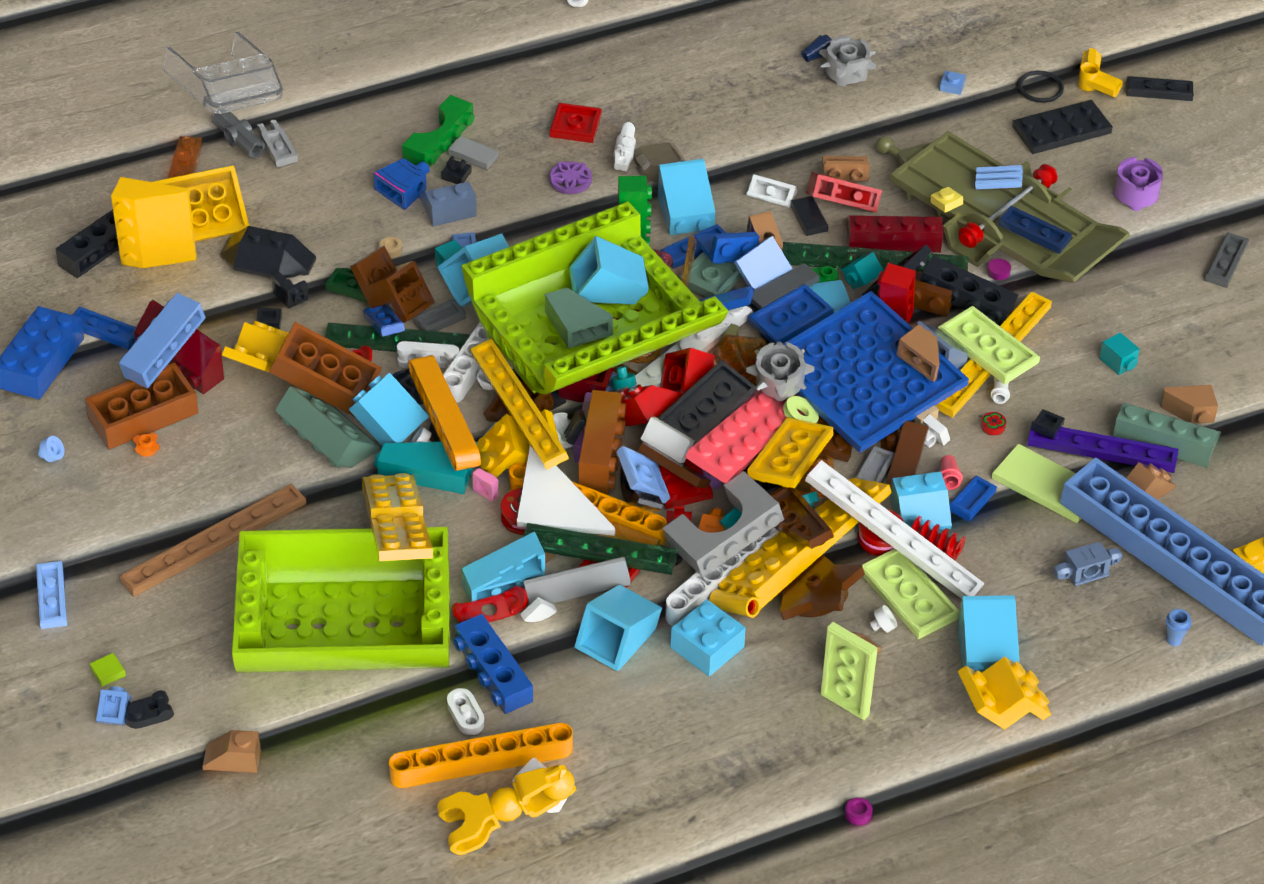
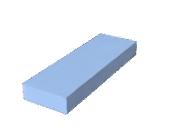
(51, 594)

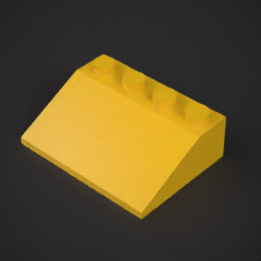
(214, 202)
(153, 223)

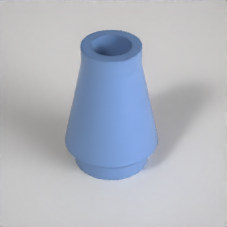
(1177, 625)

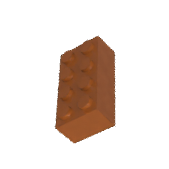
(323, 368)
(137, 410)
(601, 441)

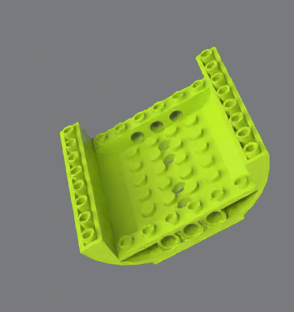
(512, 287)

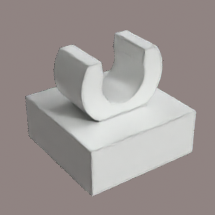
(936, 432)

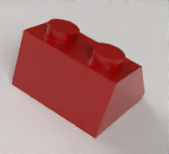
(685, 369)
(646, 402)

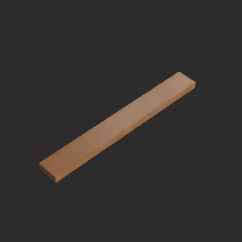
(211, 540)

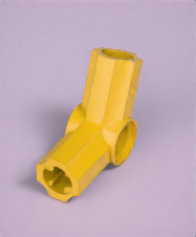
(1093, 79)

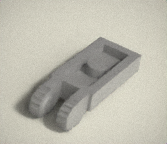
(277, 144)

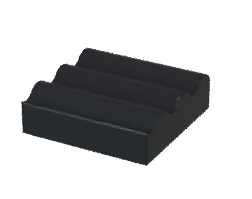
(575, 427)

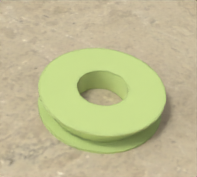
(796, 402)

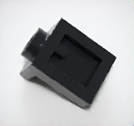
(288, 293)

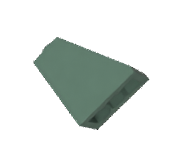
(577, 318)

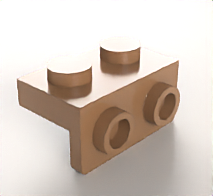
(846, 167)

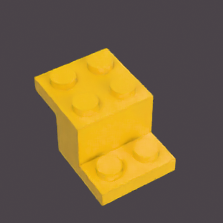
(257, 345)
(506, 444)
(1005, 692)

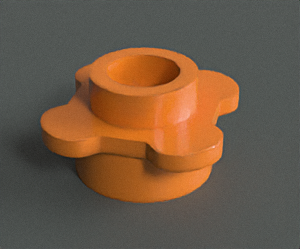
(146, 444)

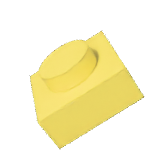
(946, 199)

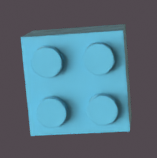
(707, 637)

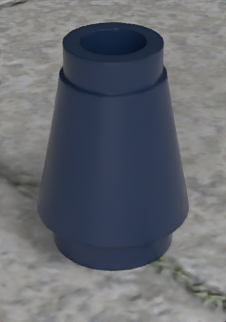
(811, 52)

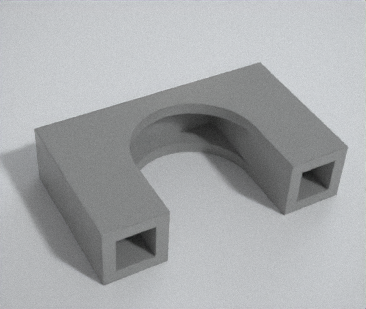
(709, 550)

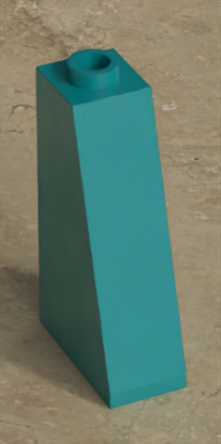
(426, 462)

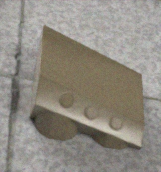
(652, 156)

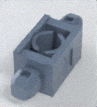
(1087, 563)

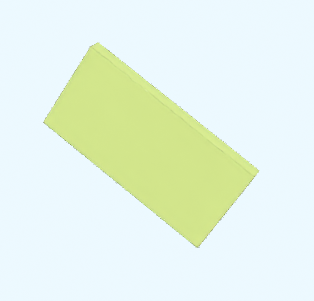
(989, 345)
(1035, 478)
(910, 593)
(848, 670)

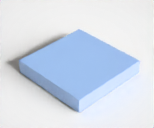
(763, 264)
(642, 473)

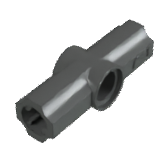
(239, 133)

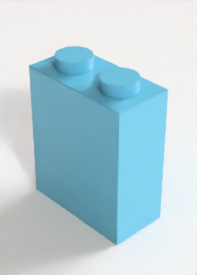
(388, 410)

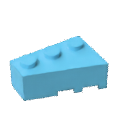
(504, 568)

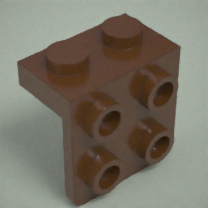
(931, 297)

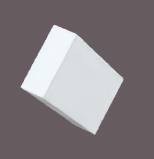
(667, 439)

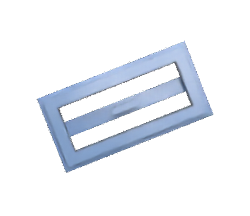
(999, 177)

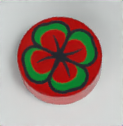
(993, 423)

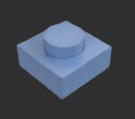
(952, 82)

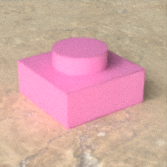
(485, 484)

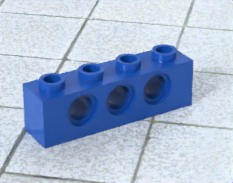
(493, 664)

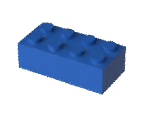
(39, 352)

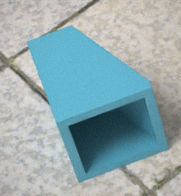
(685, 196)
(452, 271)
(609, 274)
(616, 626)
(987, 630)

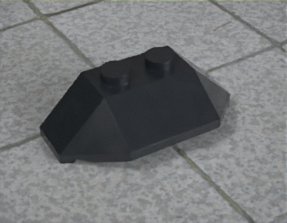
(267, 253)

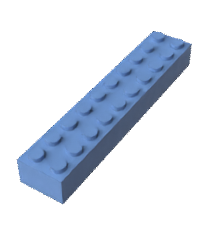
(1169, 545)

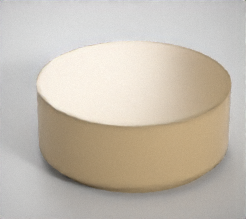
(393, 246)

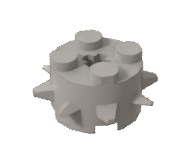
(847, 60)
(780, 370)

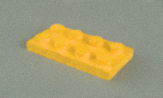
(790, 452)

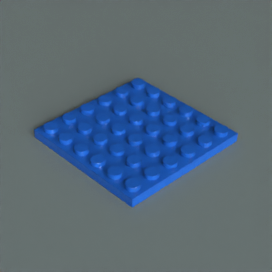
(861, 380)

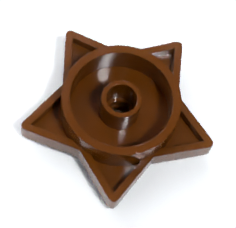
(819, 589)

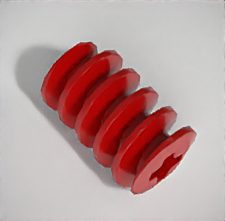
(946, 544)

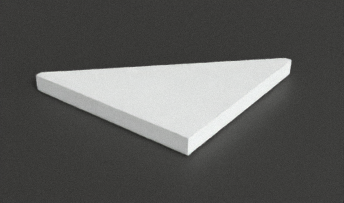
(556, 502)

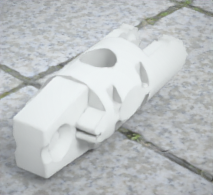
(624, 147)

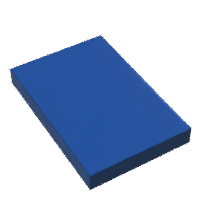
(790, 315)

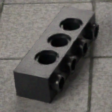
(89, 246)
(970, 290)

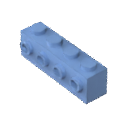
(162, 340)

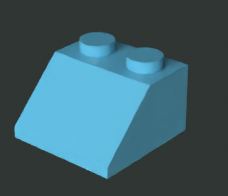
(922, 496)

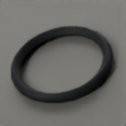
(1036, 99)

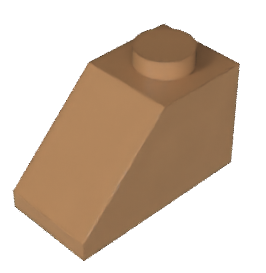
(920, 351)
(1191, 403)
(234, 752)

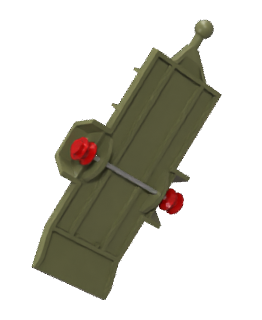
(975, 223)

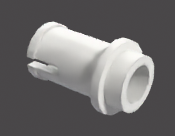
(1000, 392)

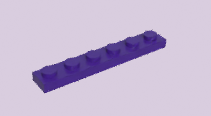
(1106, 448)

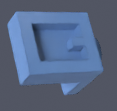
(113, 706)

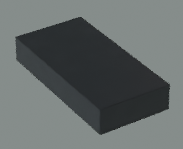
(809, 215)

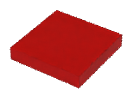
(575, 122)

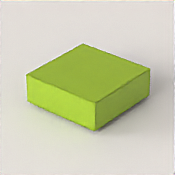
(107, 669)

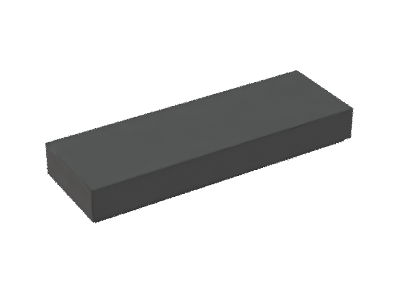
(1227, 260)
(783, 285)

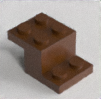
(388, 283)

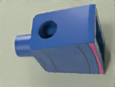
(401, 182)

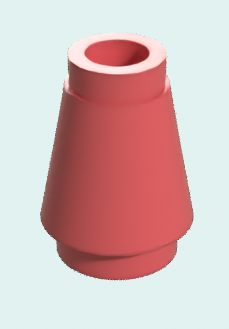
(950, 472)

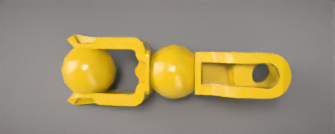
(532, 793)

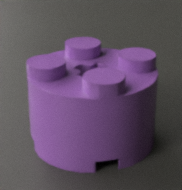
(1138, 182)

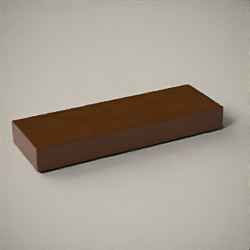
(908, 450)
(674, 466)

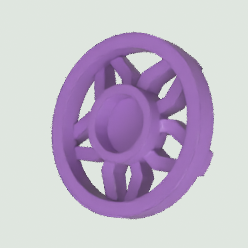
(570, 177)

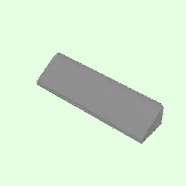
(579, 581)

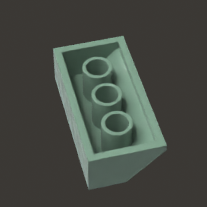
(1143, 425)
(325, 428)

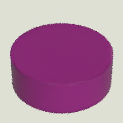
(999, 269)
(858, 811)

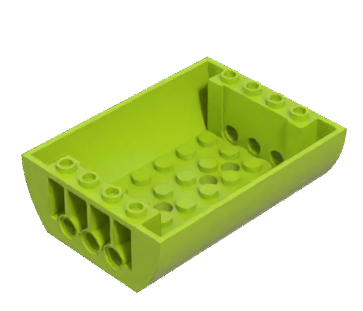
(339, 583)

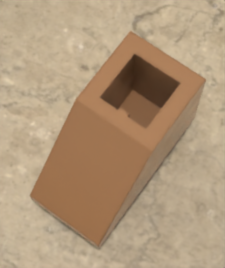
(1151, 480)

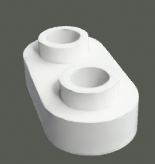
(467, 713)

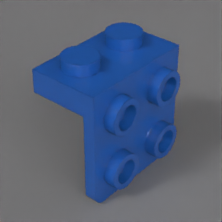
(727, 246)

